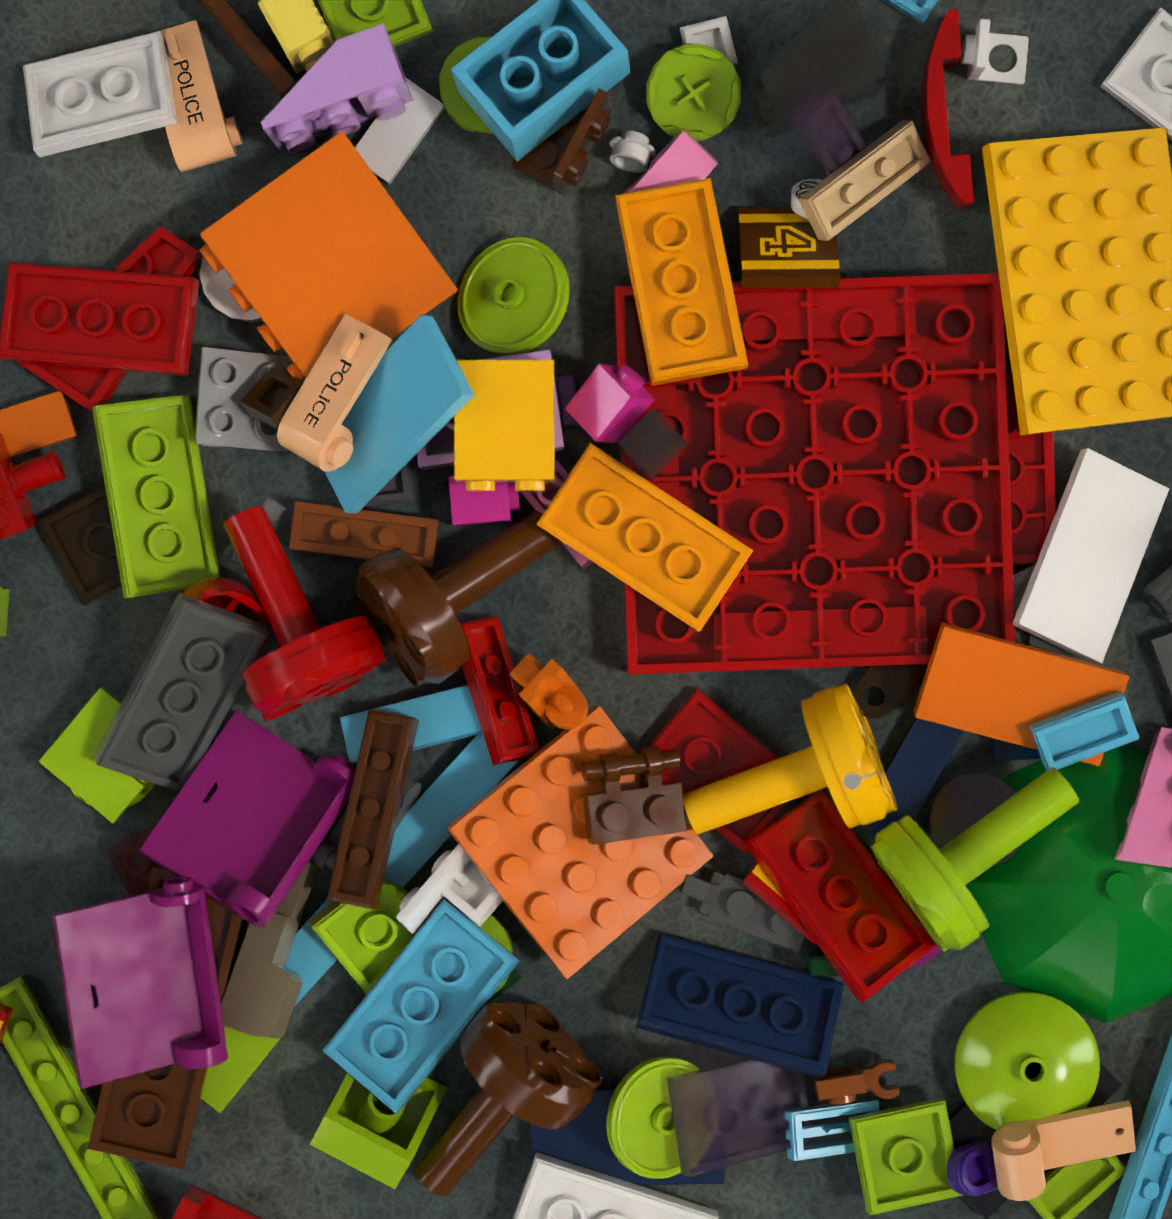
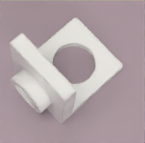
(977, 49)

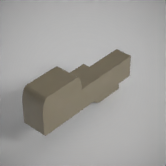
(260, 987)

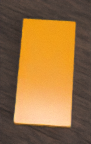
(681, 282)
(644, 537)

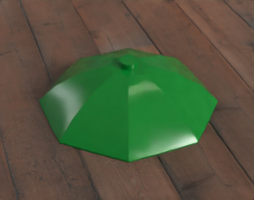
(1070, 913)

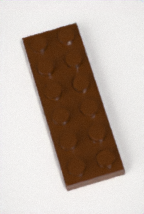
(156, 1110)

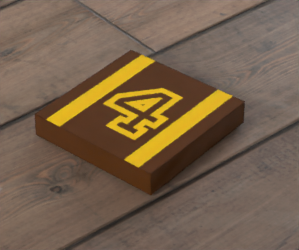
(784, 251)

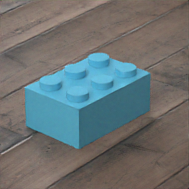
(540, 72)

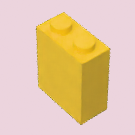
(506, 425)

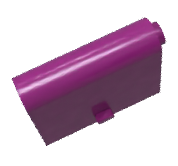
(257, 826)
(149, 981)

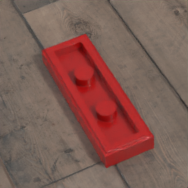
(496, 694)

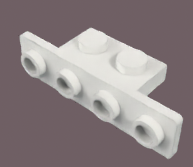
(456, 880)

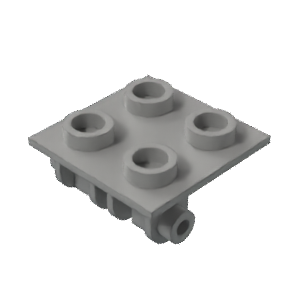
(223, 382)

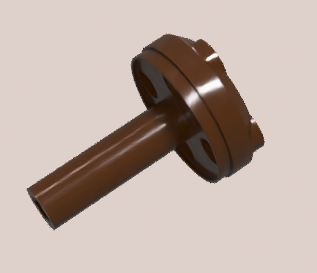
(418, 611)
(524, 1071)

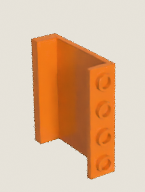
(323, 248)

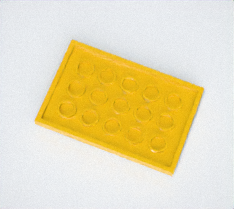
(1085, 275)

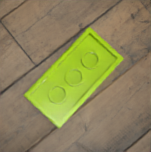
(155, 494)

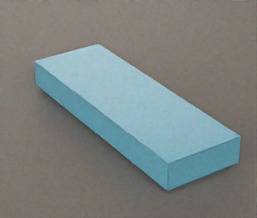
(441, 719)

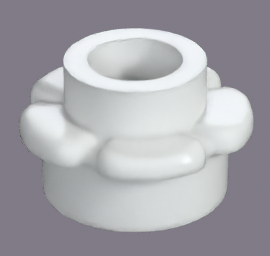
(631, 151)

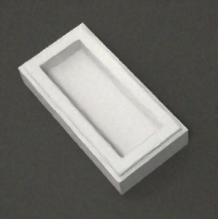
(392, 141)

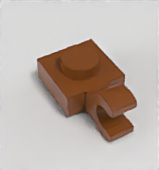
(843, 1083)

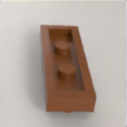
(361, 534)

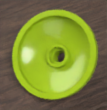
(1008, 1037)

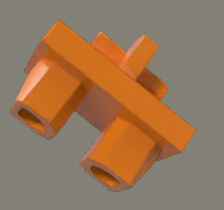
(550, 693)

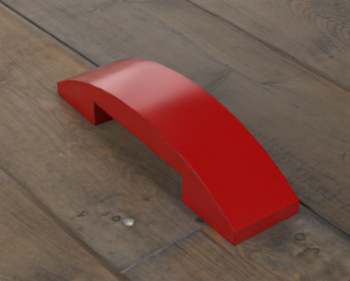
(952, 171)

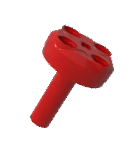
(310, 658)

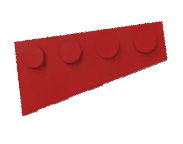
(158, 254)

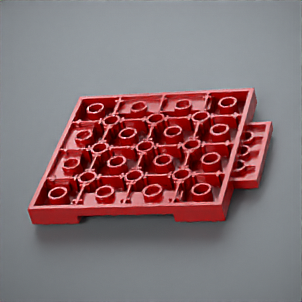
(862, 468)

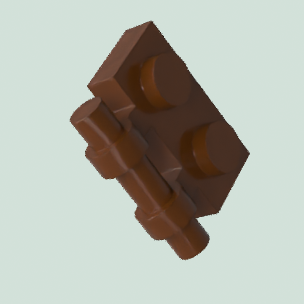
(634, 811)

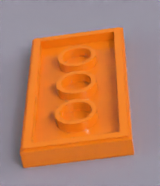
(1005, 686)

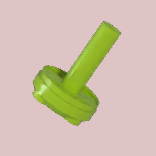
(936, 879)

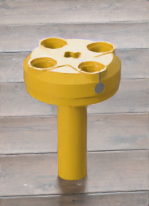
(840, 758)

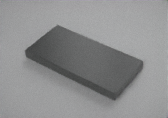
(181, 693)

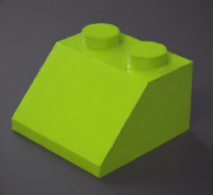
(371, 1135)

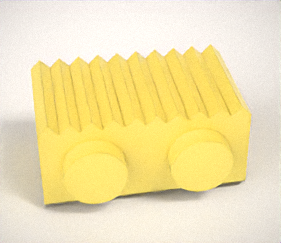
(298, 30)

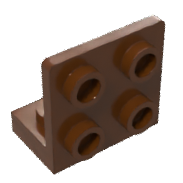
(563, 155)

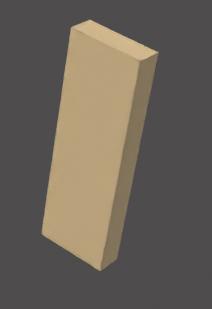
(864, 180)

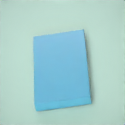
(399, 411)
(421, 1005)

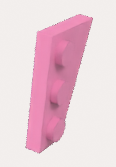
(1150, 818)

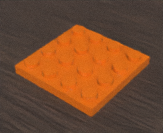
(538, 858)

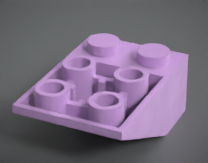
(345, 87)

